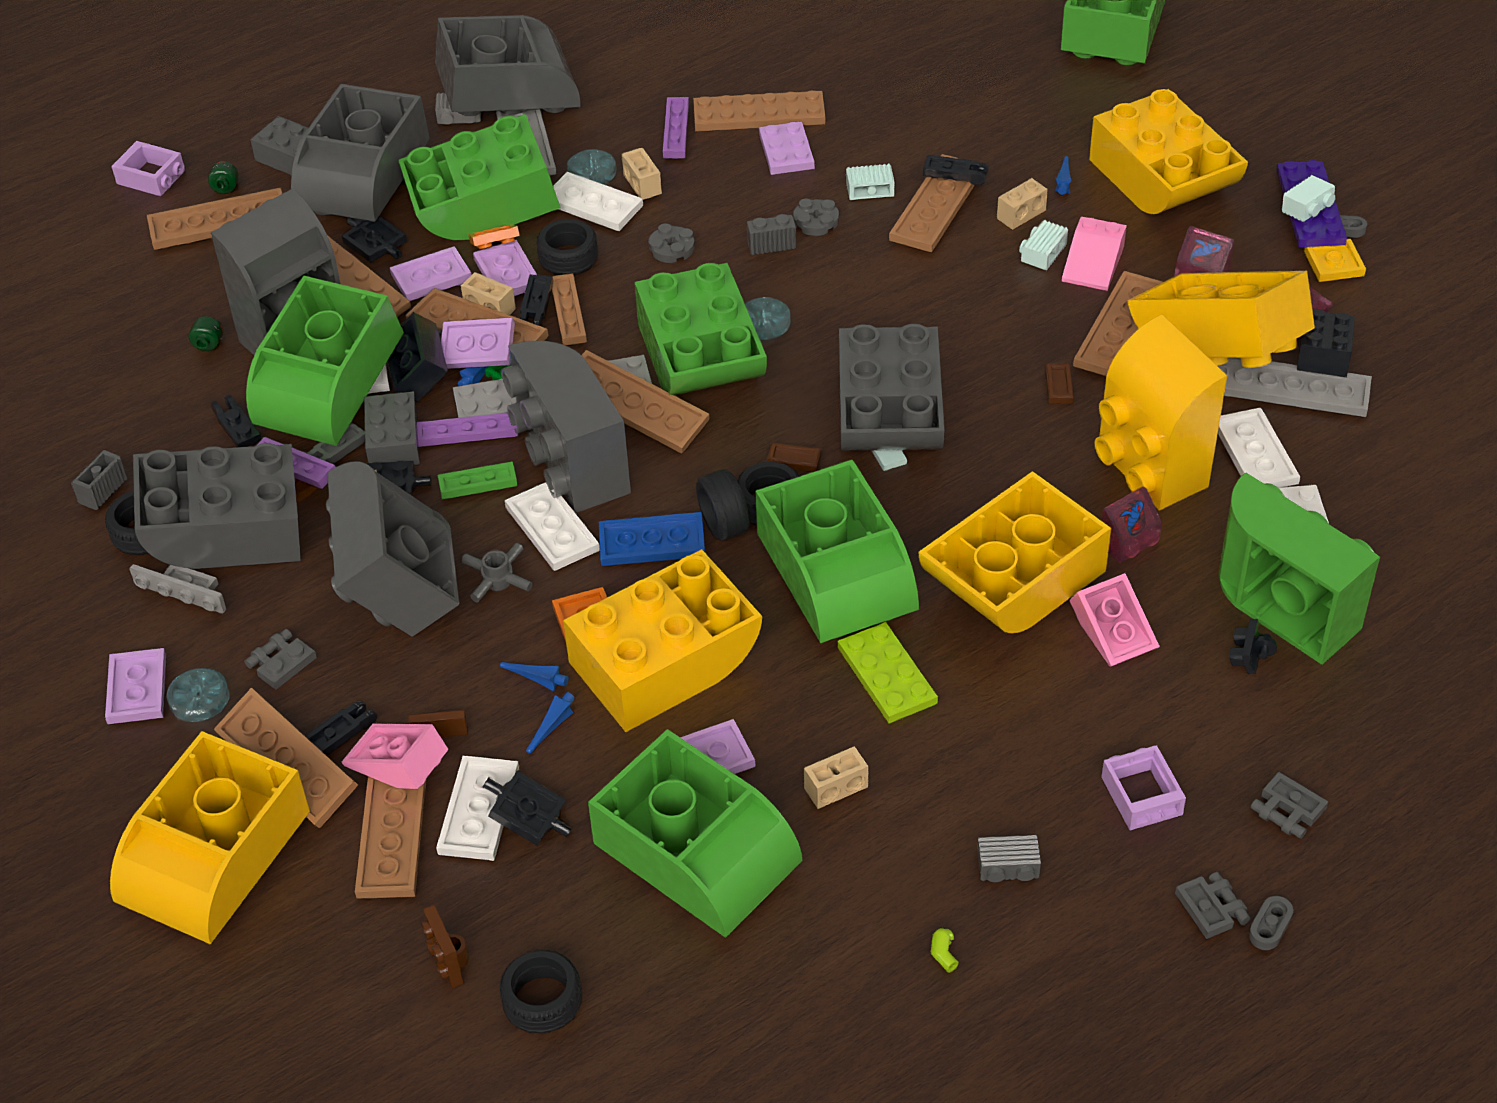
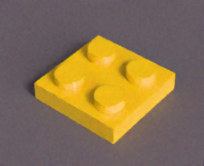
(1335, 262)

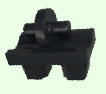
(1255, 647)

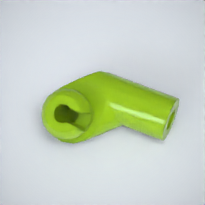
(940, 947)

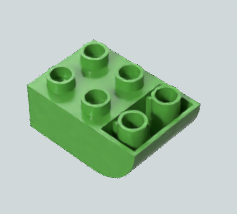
(1111, 28)
(480, 180)
(698, 329)
(321, 359)
(836, 550)
(1294, 570)
(694, 832)

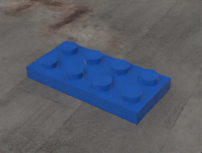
(650, 538)

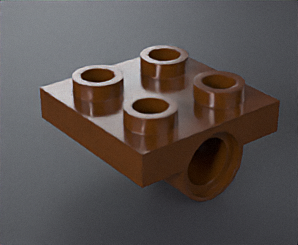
(444, 947)

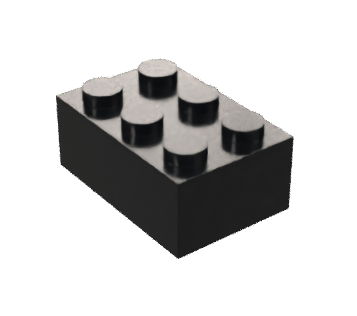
(1328, 345)
(417, 358)

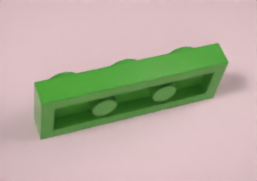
(477, 480)

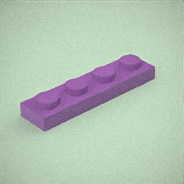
(675, 127)
(464, 429)
(307, 467)

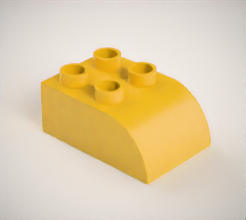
(1232, 312)
(1161, 413)
(1020, 554)

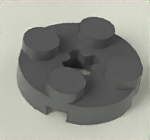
(823, 209)
(666, 234)

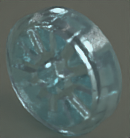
(593, 165)
(776, 315)
(212, 698)

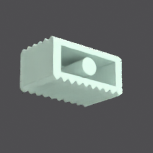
(870, 182)
(1308, 198)
(1044, 244)

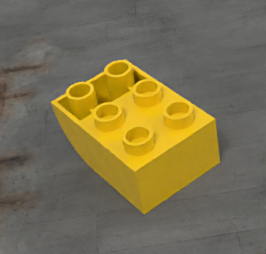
(1162, 152)
(662, 639)
(206, 836)

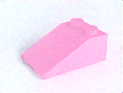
(1094, 253)
(1114, 620)
(397, 754)

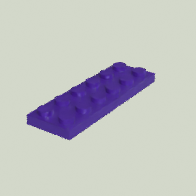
(1327, 226)

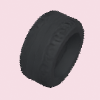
(567, 233)
(760, 477)
(722, 504)
(116, 519)
(542, 1017)

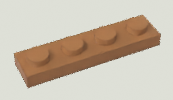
(568, 310)

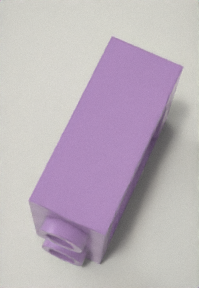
(128, 167)
(1150, 810)

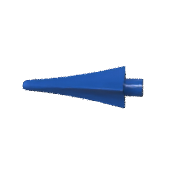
(1063, 178)
(471, 375)
(544, 675)
(557, 713)

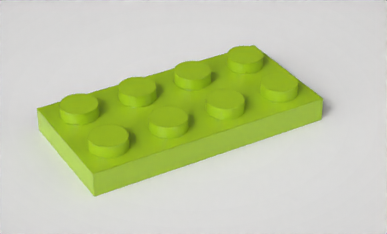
(887, 672)

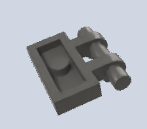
(285, 663)
(1292, 798)
(1207, 910)

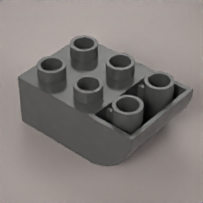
(502, 65)
(353, 151)
(266, 258)
(890, 388)
(567, 423)
(217, 506)
(389, 550)

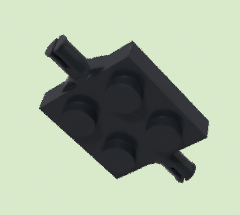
(374, 238)
(401, 474)
(527, 808)

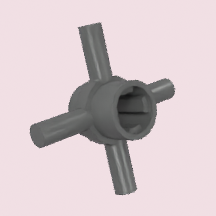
(496, 571)

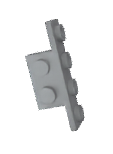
(181, 584)

